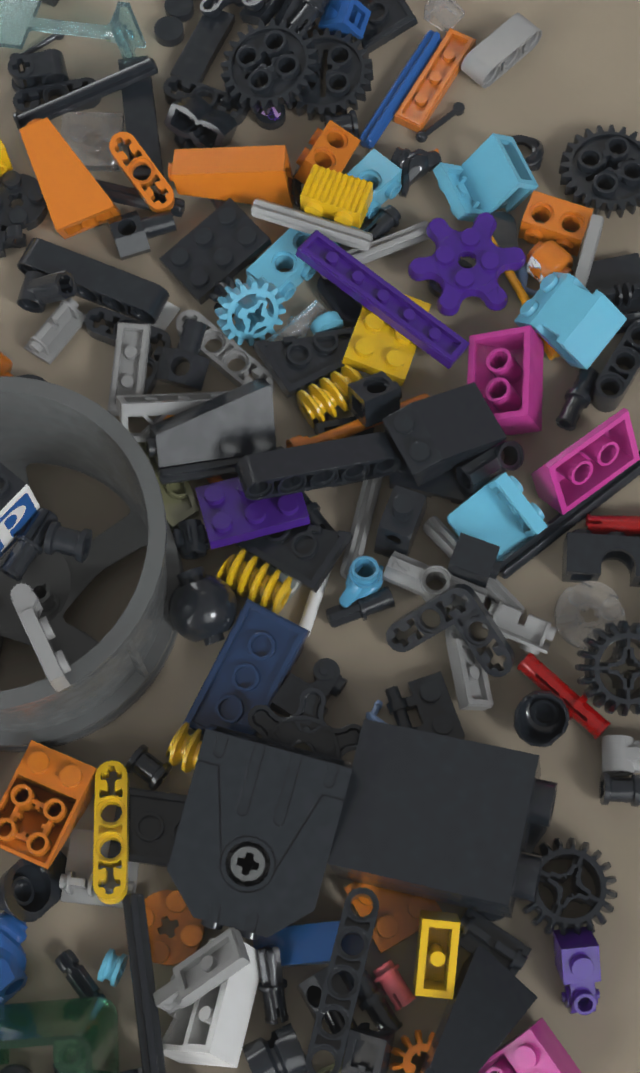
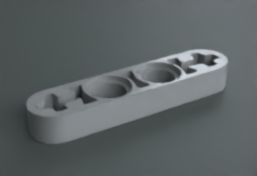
(228, 352)

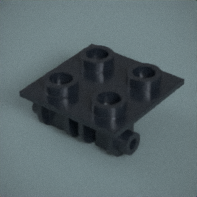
(618, 280)

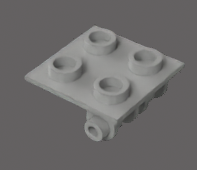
(78, 876)

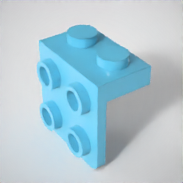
(498, 515)

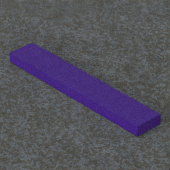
(382, 299)

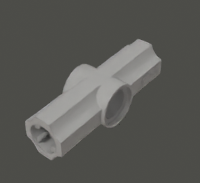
(415, 575)

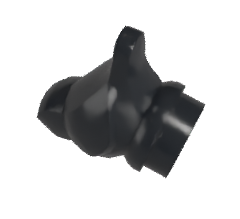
(414, 165)

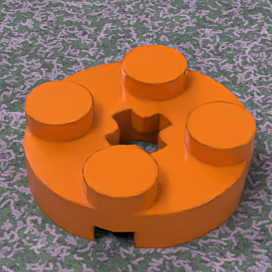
(187, 935)

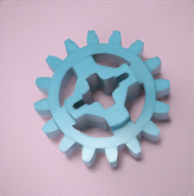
(250, 310)

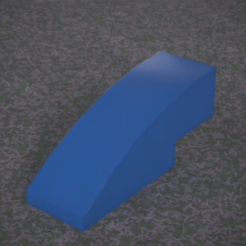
(309, 943)

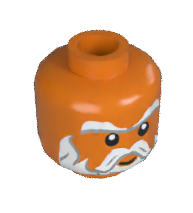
(548, 258)

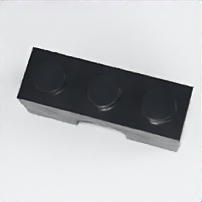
(586, 551)

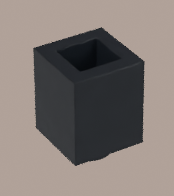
(475, 560)

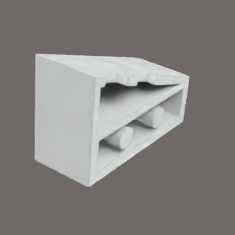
(216, 1024)

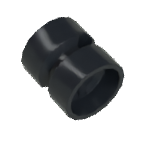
(278, 1054)

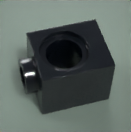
(374, 398)

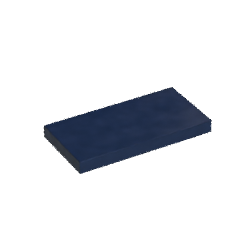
(247, 669)

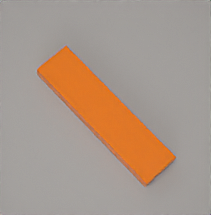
(434, 81)

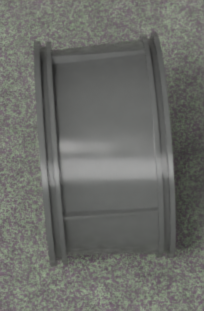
(107, 677)

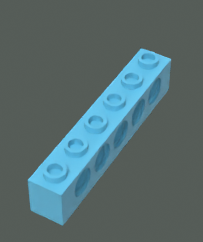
(280, 255)

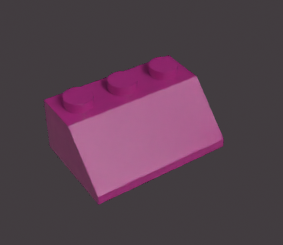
(509, 376)
(587, 463)

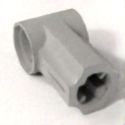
(620, 755)

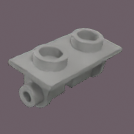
(56, 331)
(530, 636)

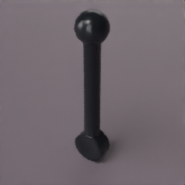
(41, 44)
(458, 109)

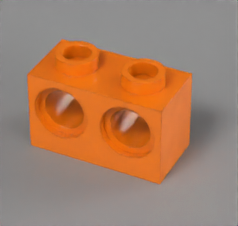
(330, 149)
(557, 217)

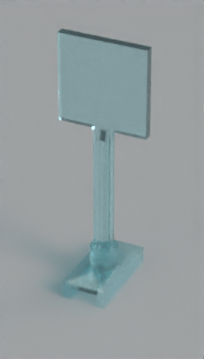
(18, 19)

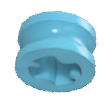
(112, 967)

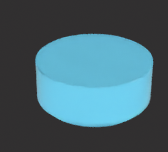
(326, 322)

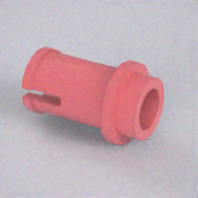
(393, 984)

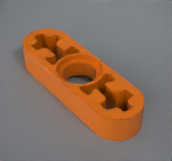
(135, 150)

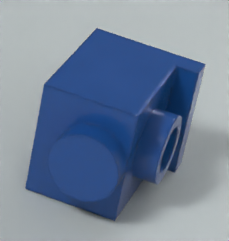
(347, 16)

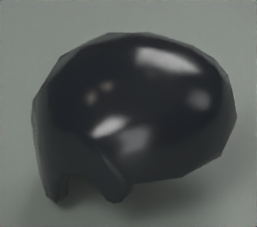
(541, 718)

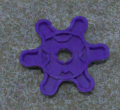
(461, 282)

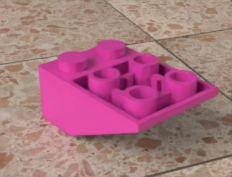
(531, 1052)

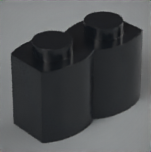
(196, 120)

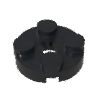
(26, 188)

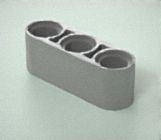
(501, 50)

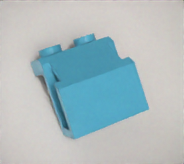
(488, 180)
(571, 318)

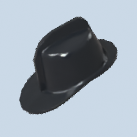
(31, 890)

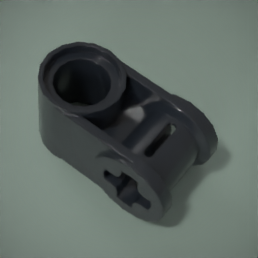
(39, 69)

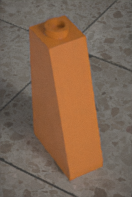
(234, 173)
(68, 187)

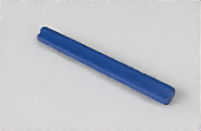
(399, 90)

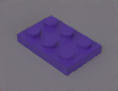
(234, 518)

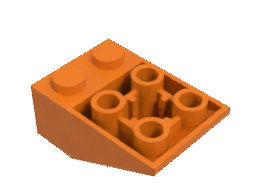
(44, 803)

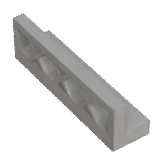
(157, 405)

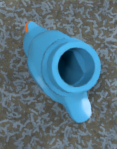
(362, 580)

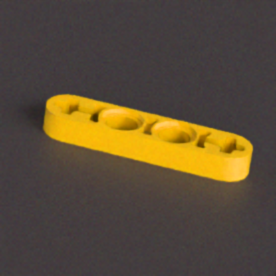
(108, 831)

